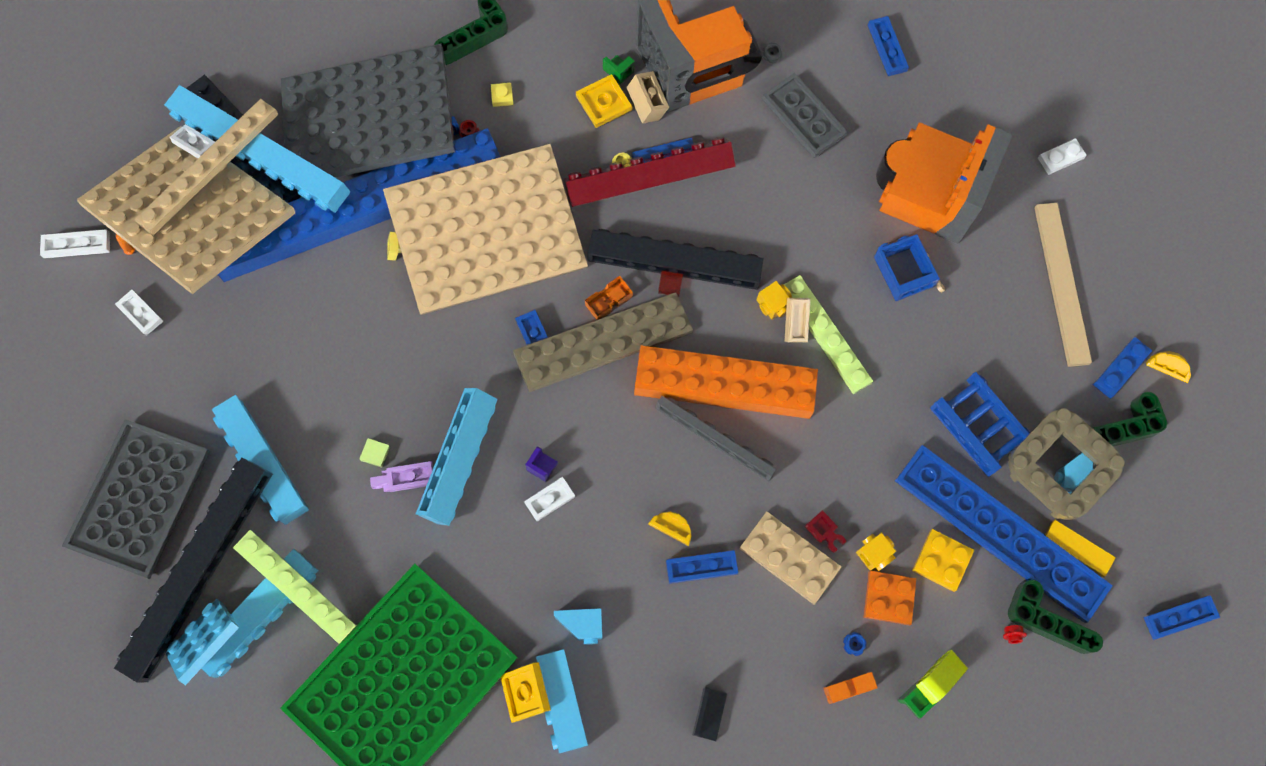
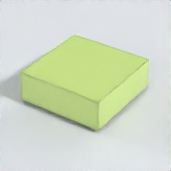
(374, 452)

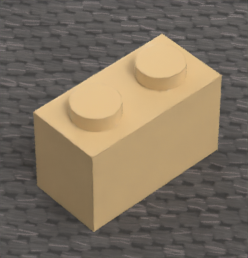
(647, 97)

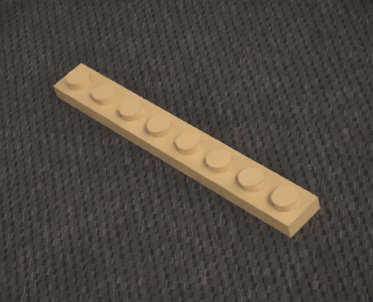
(206, 167)

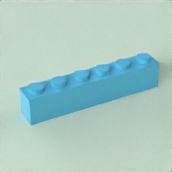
(251, 444)
(457, 456)
(254, 615)

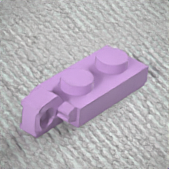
(403, 477)

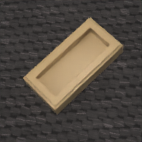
(797, 319)

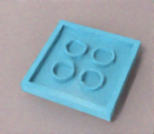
(201, 641)

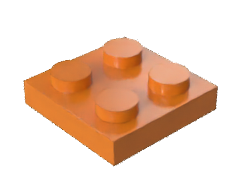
(890, 598)

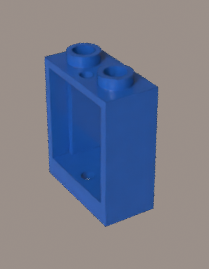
(924, 263)

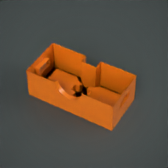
(608, 297)
(850, 688)

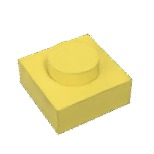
(501, 94)
(393, 246)

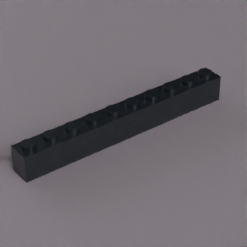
(193, 571)

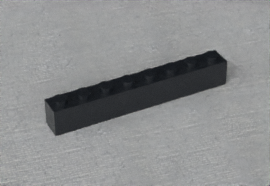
(665, 255)

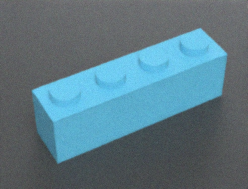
(564, 711)

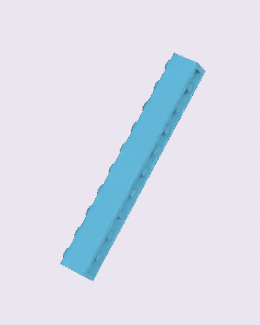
(261, 151)

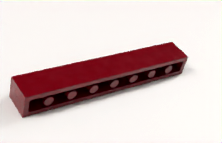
(649, 172)

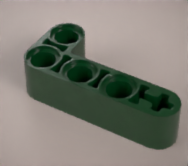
(468, 33)
(1139, 423)
(1055, 622)

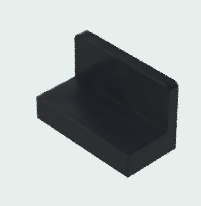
(709, 714)

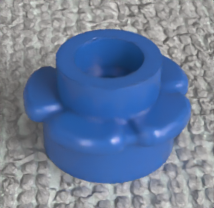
(860, 641)

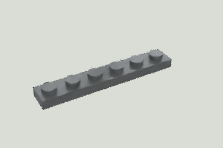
(723, 442)

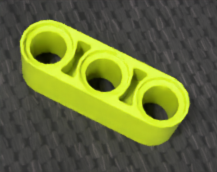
(941, 677)

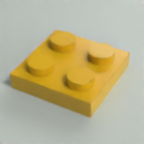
(603, 101)
(943, 560)
(525, 692)

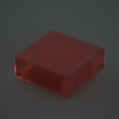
(670, 283)

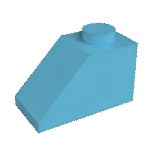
(1073, 472)
(583, 623)

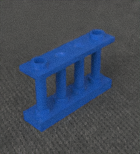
(960, 426)

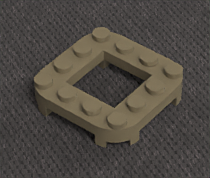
(1103, 475)

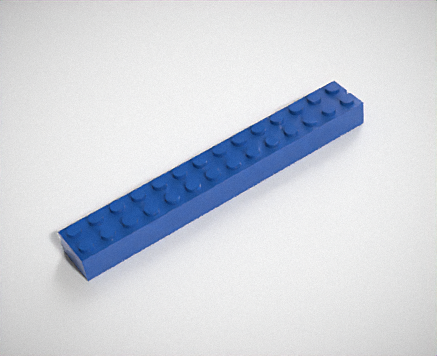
(361, 208)

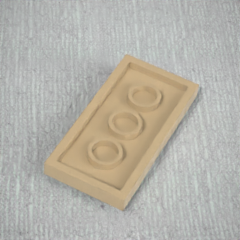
(790, 558)

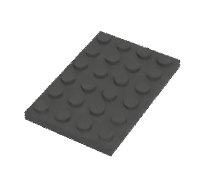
(136, 499)

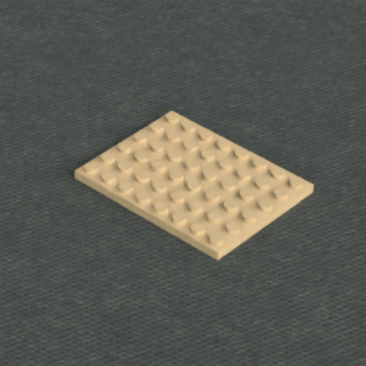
(485, 229)
(206, 233)

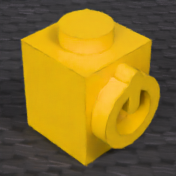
(774, 300)
(877, 551)

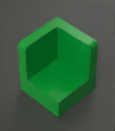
(619, 68)
(916, 701)

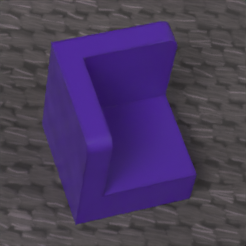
(541, 464)

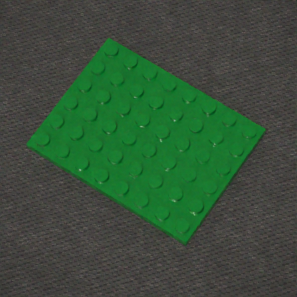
(400, 678)

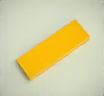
(1081, 548)

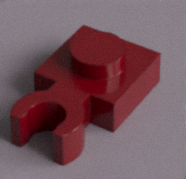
(823, 529)

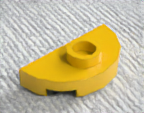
(1171, 364)
(672, 525)

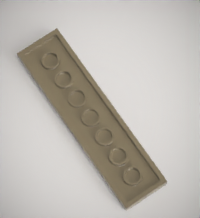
(602, 342)

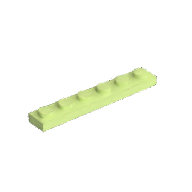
(830, 339)
(294, 586)

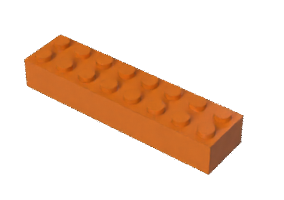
(726, 382)

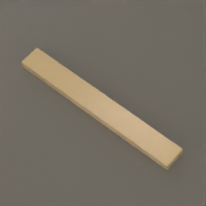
(1063, 285)

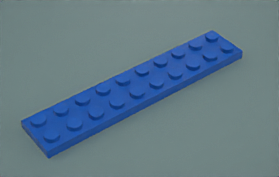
(1004, 533)

